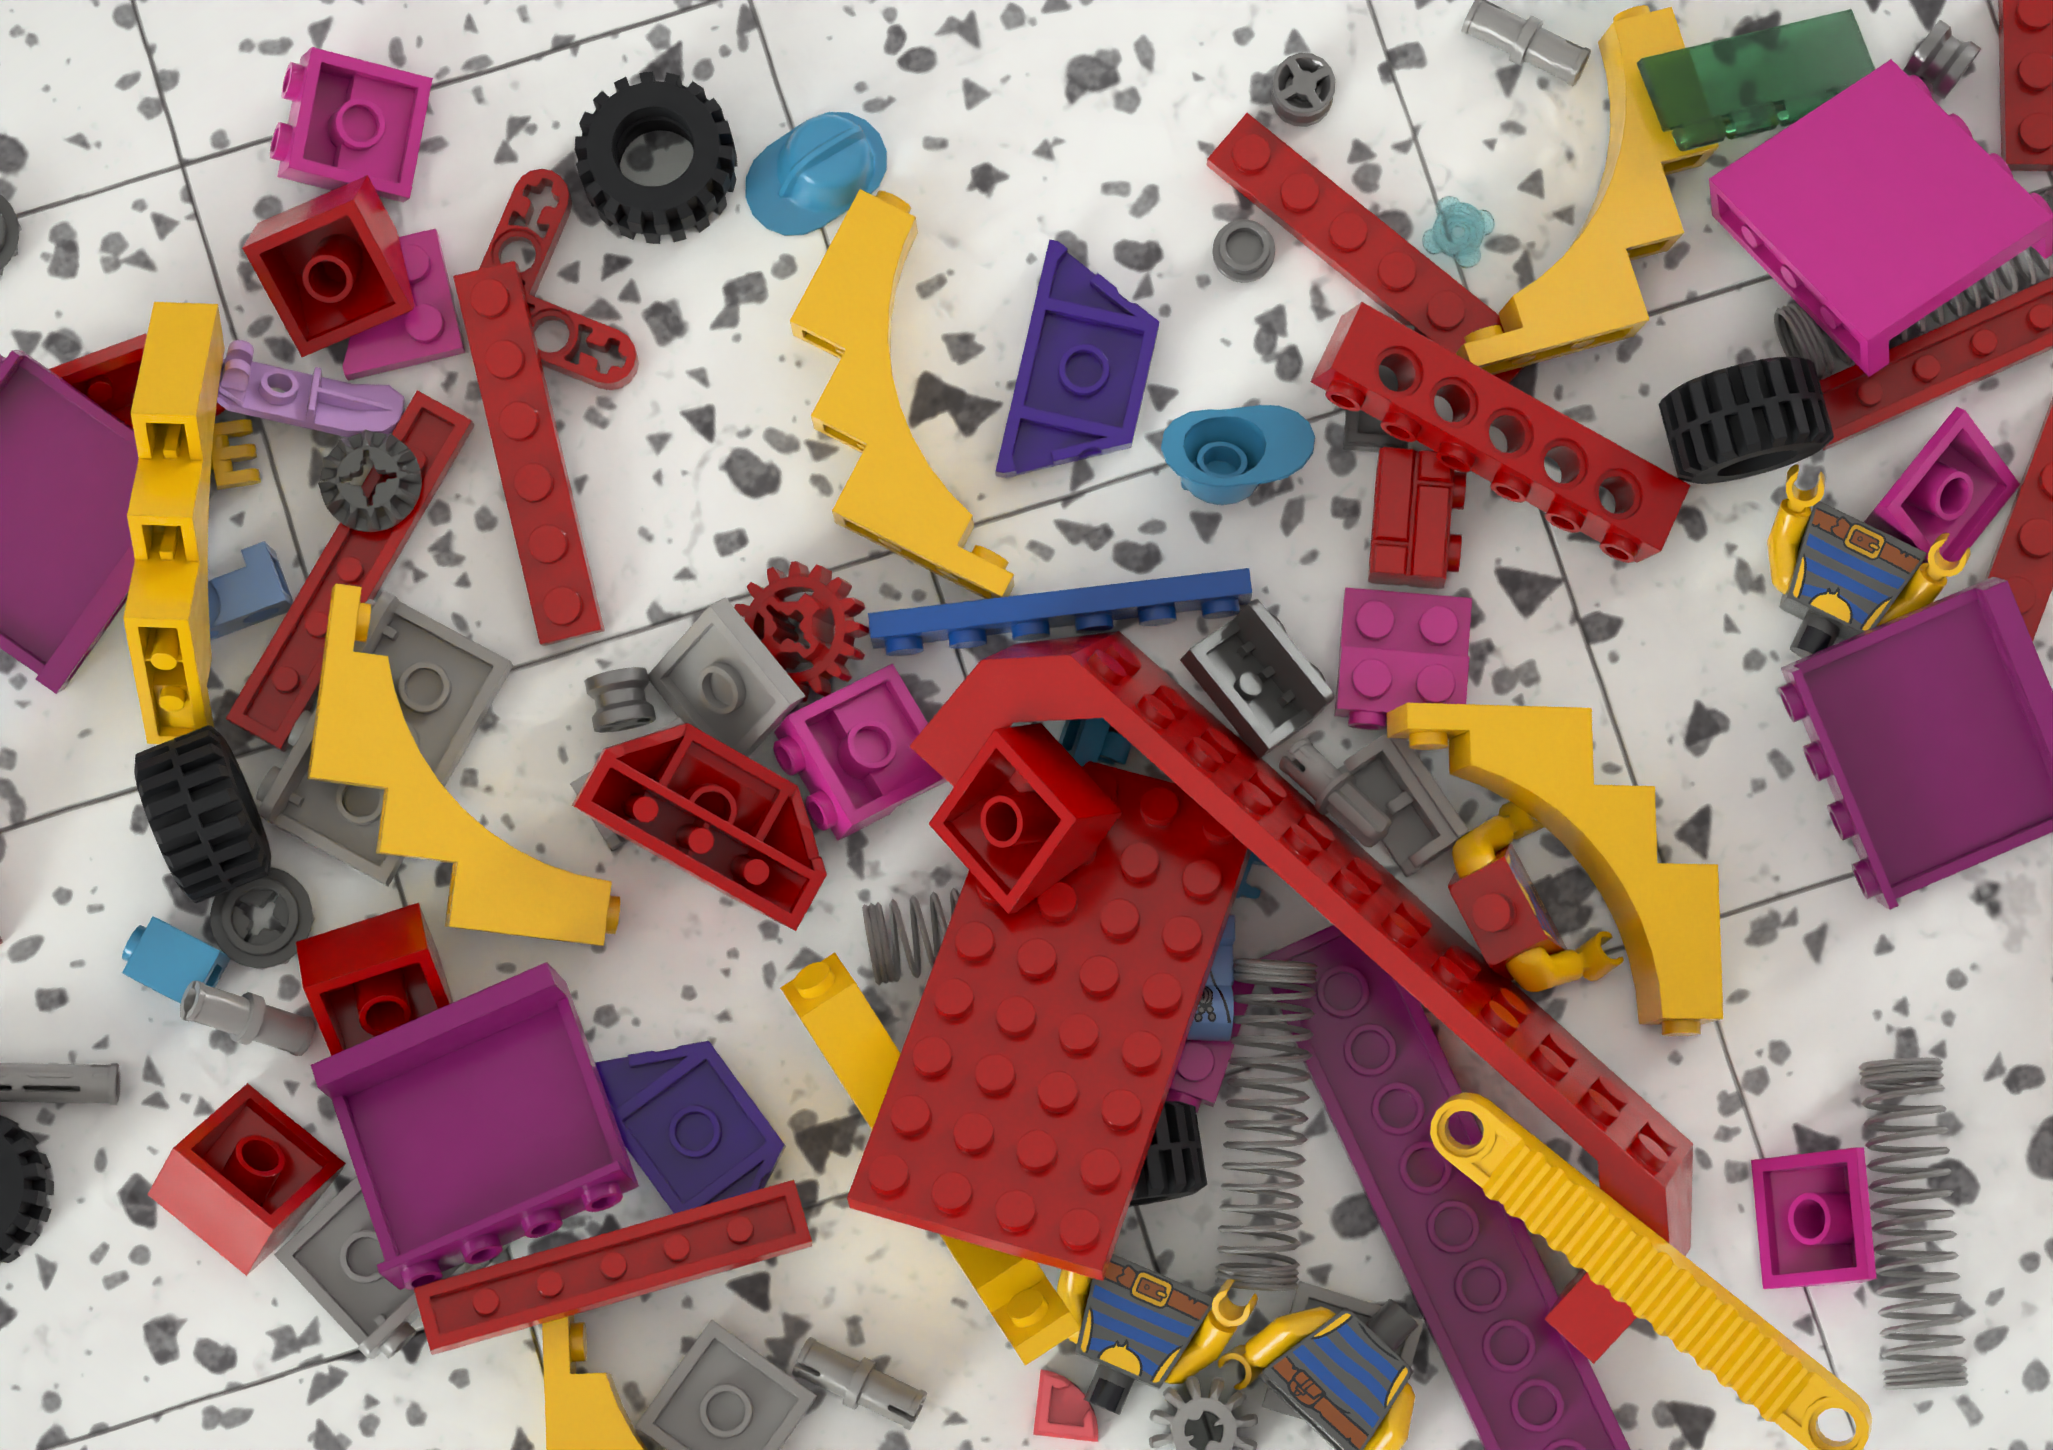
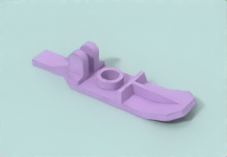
(307, 399)

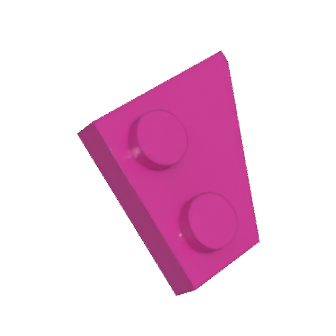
(419, 335)

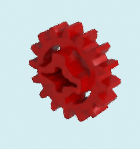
(817, 617)

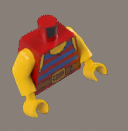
(1509, 914)

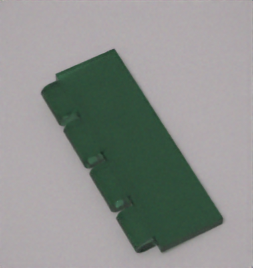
(1754, 79)

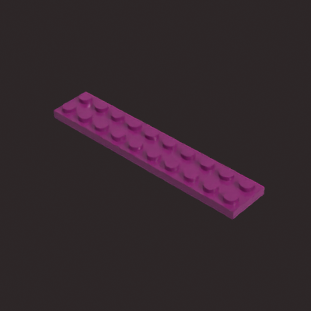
(1455, 1247)

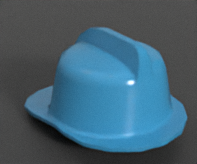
(815, 173)
(1236, 449)

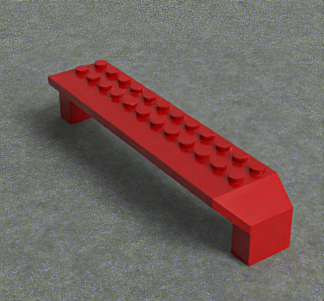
(1106, 676)

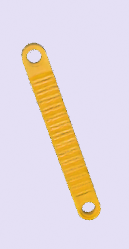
(1649, 1275)

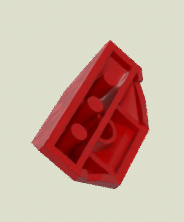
(710, 818)

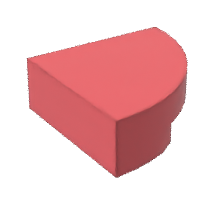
(1062, 1410)

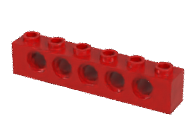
(1643, 493)

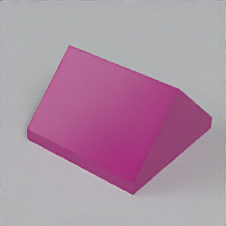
(1948, 488)
(1814, 1219)

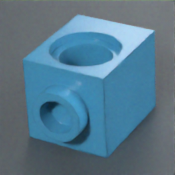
(171, 959)

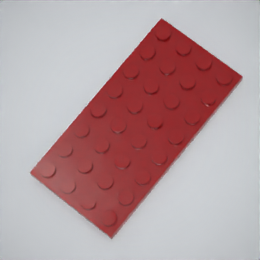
(1056, 1039)

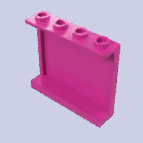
(1877, 211)

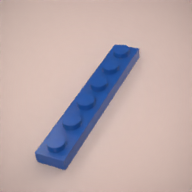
(1034, 614)

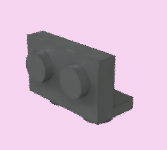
(1259, 678)

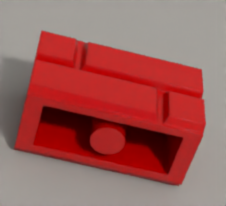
(1413, 519)

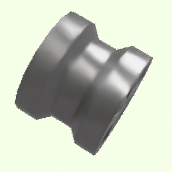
(1942, 59)
(1307, 78)
(620, 699)

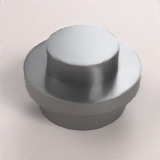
(1243, 251)

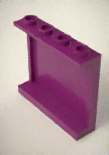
(61, 519)
(1930, 738)
(477, 1126)

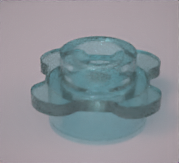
(1458, 214)

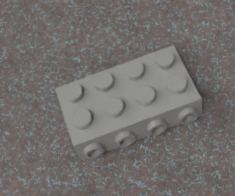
(444, 695)
(337, 1265)

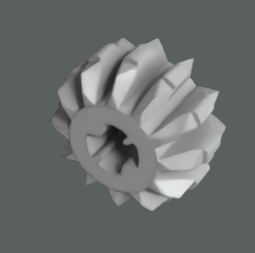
(1193, 1411)

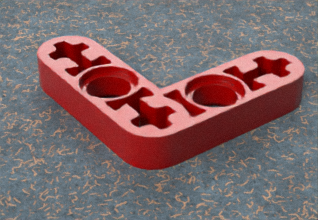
(553, 221)

